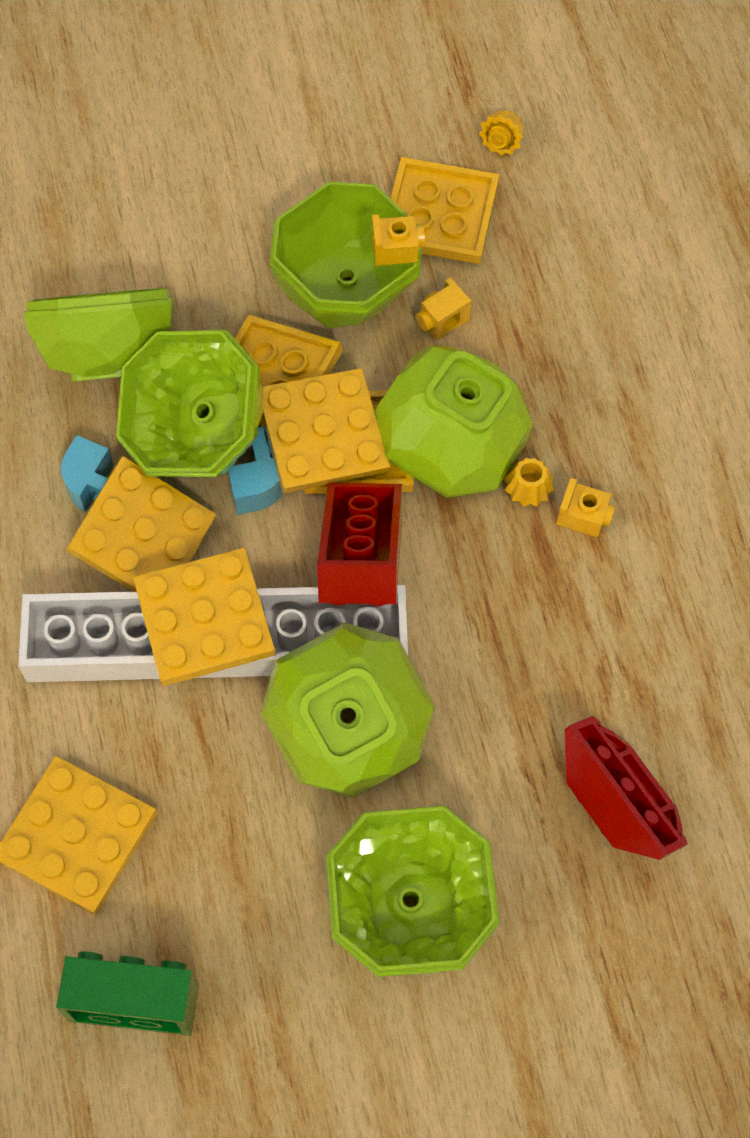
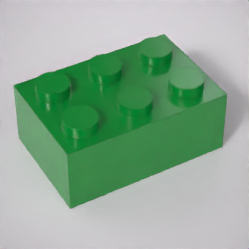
(128, 993)

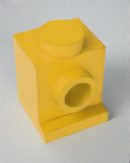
(396, 240)
(444, 310)
(585, 509)

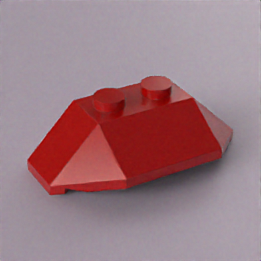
(620, 792)

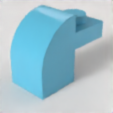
(85, 470)
(255, 483)

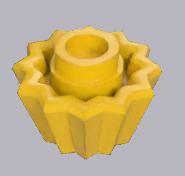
(502, 132)
(529, 482)

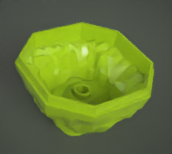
(189, 403)
(420, 856)

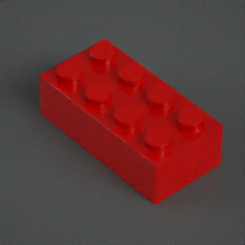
(360, 544)

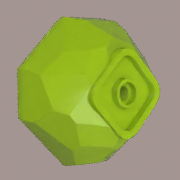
(332, 240)
(99, 331)
(448, 439)
(338, 672)

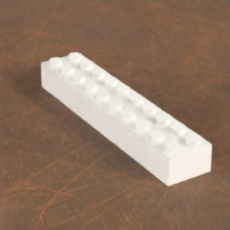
(108, 639)

